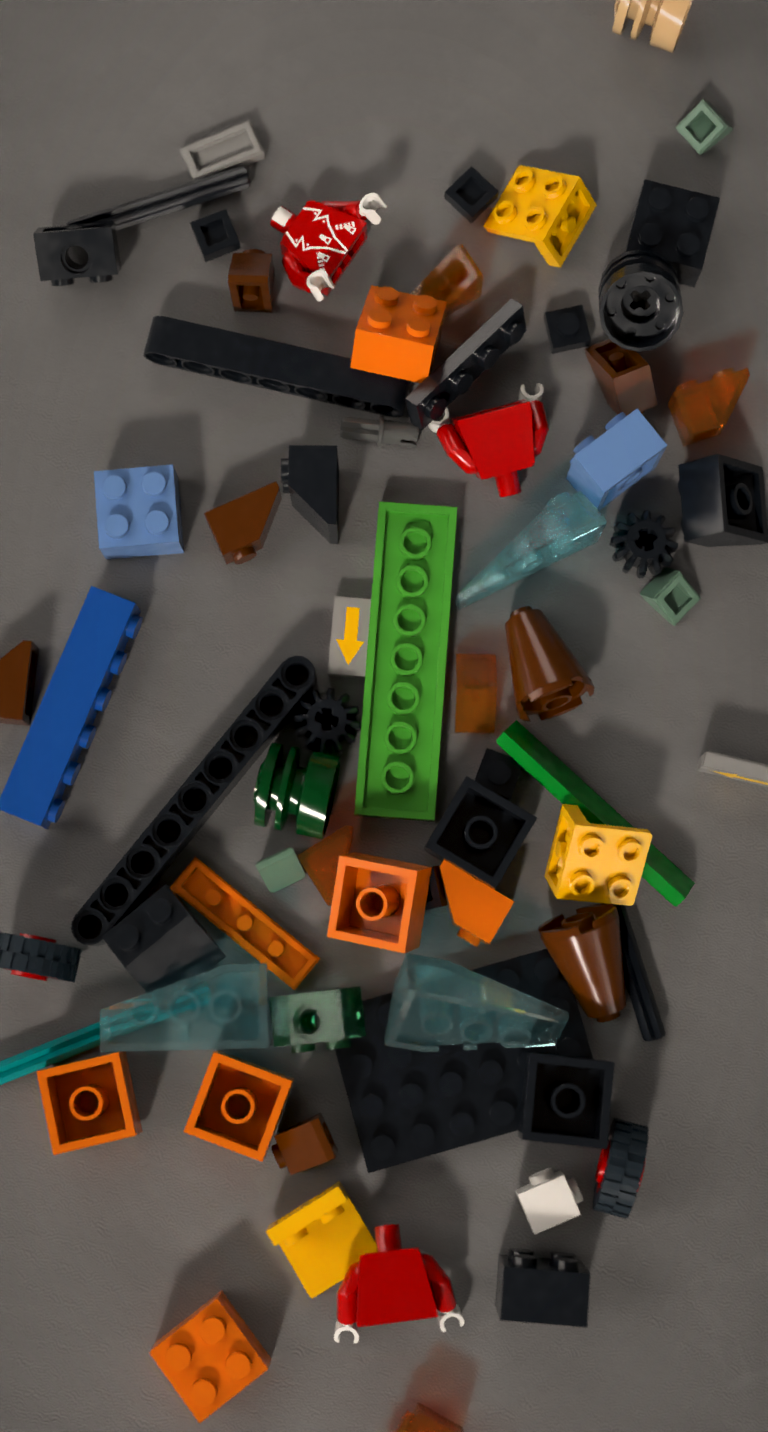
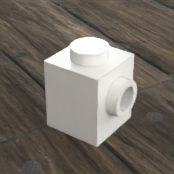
(549, 1199)

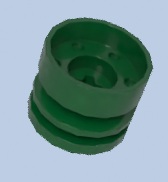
(296, 790)

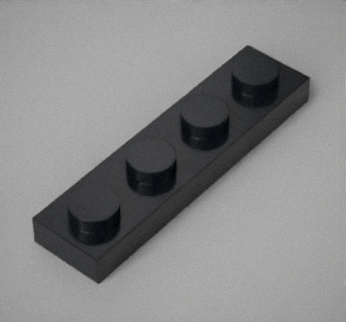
(466, 364)

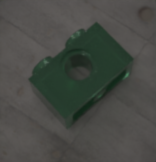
(339, 1015)

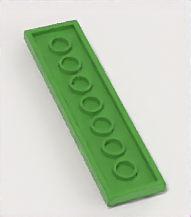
(406, 662)

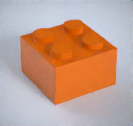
(398, 334)
(379, 902)
(89, 1102)
(239, 1105)
(210, 1356)

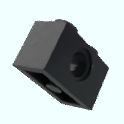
(96, 238)

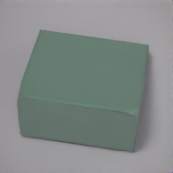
(704, 127)
(670, 595)
(280, 869)

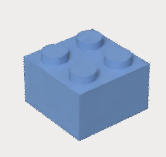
(616, 459)
(138, 512)

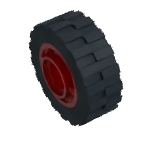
(38, 957)
(620, 1168)

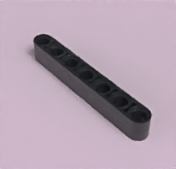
(273, 366)

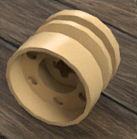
(664, 16)

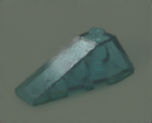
(554, 534)
(452, 1005)
(203, 1012)

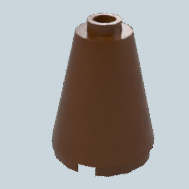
(542, 667)
(589, 958)

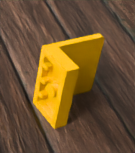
(544, 210)
(595, 860)
(322, 1238)

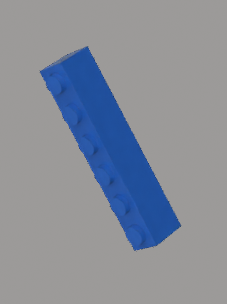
(70, 707)

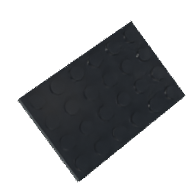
(442, 1100)

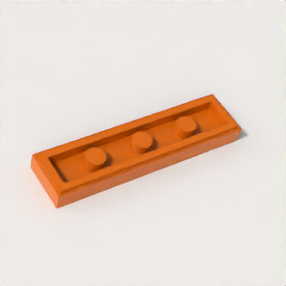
(245, 923)

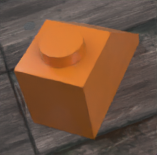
(473, 905)

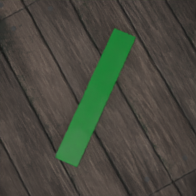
(572, 790)

